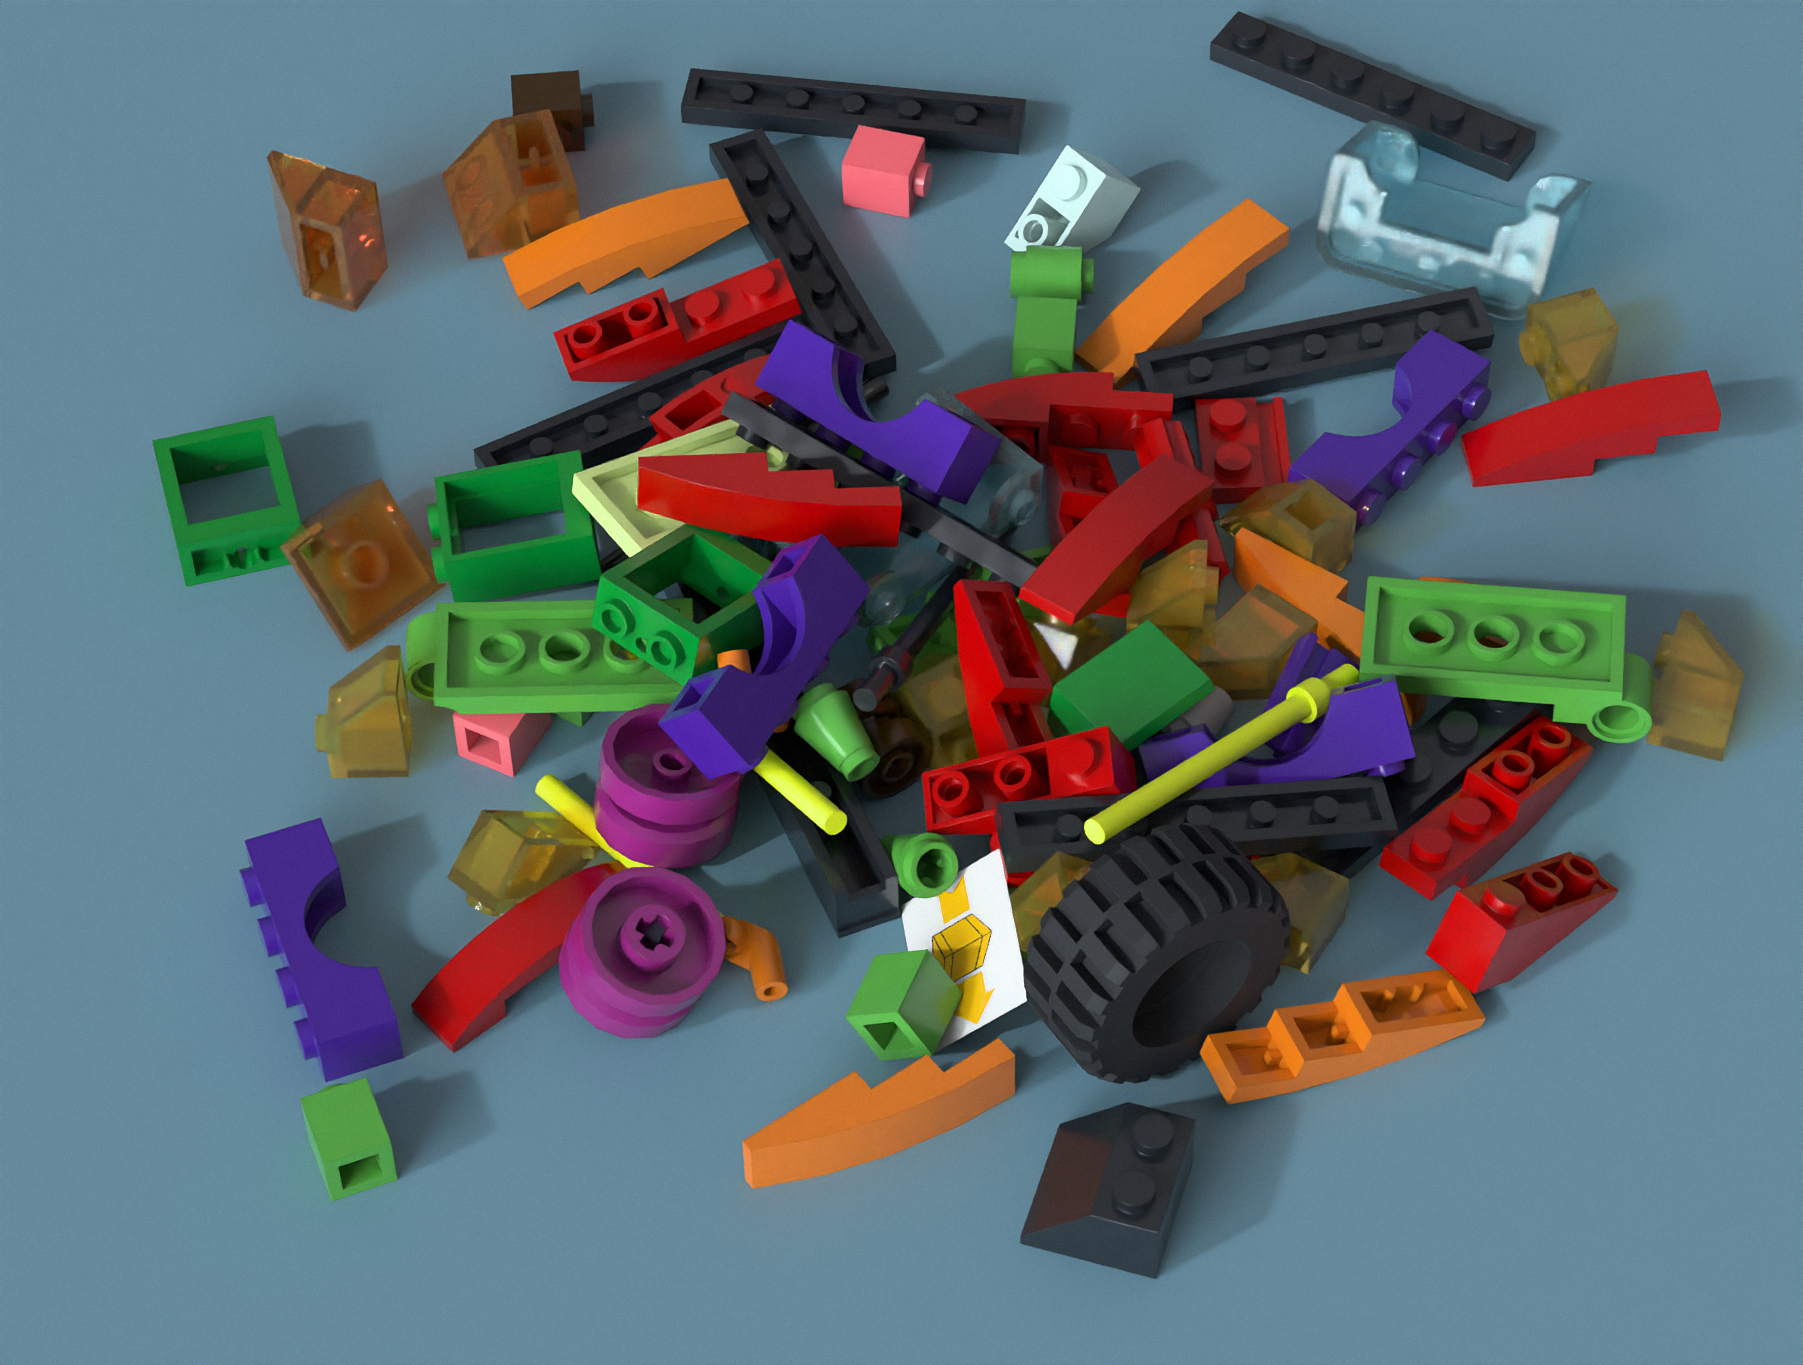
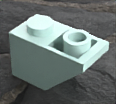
(1075, 204)

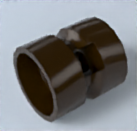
(897, 741)

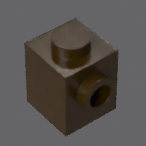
(563, 96)

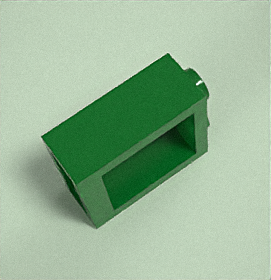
(507, 494)
(210, 547)
(706, 563)

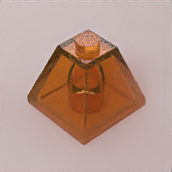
(361, 562)

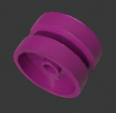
(656, 800)
(641, 952)

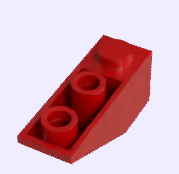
(966, 794)
(1516, 918)

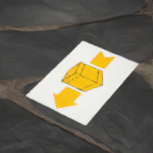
(975, 941)

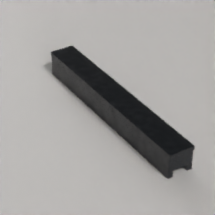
(845, 868)

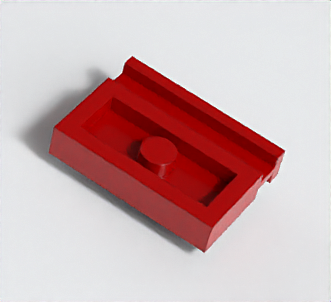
(1241, 445)

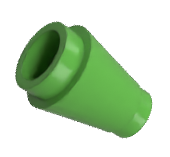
(835, 731)
(922, 862)

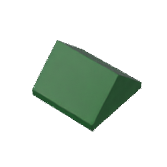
(1129, 687)

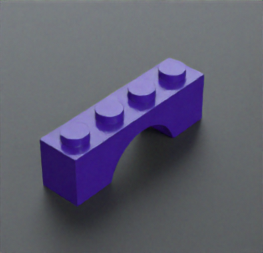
(1435, 393)
(929, 445)
(805, 606)
(1359, 733)
(342, 1005)

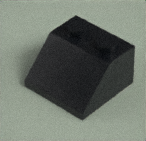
(1113, 1187)

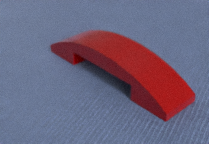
(504, 958)

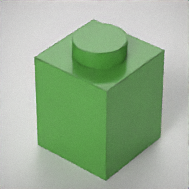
(1044, 336)
(904, 1005)
(348, 1138)

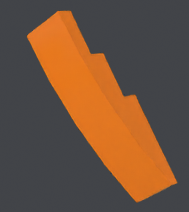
(640, 233)
(1183, 290)
(1312, 591)
(1336, 1039)
(862, 1124)

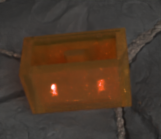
(511, 185)
(328, 229)

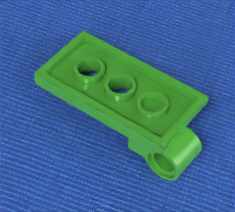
(1558, 650)
(500, 660)

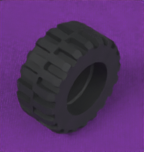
(1156, 952)

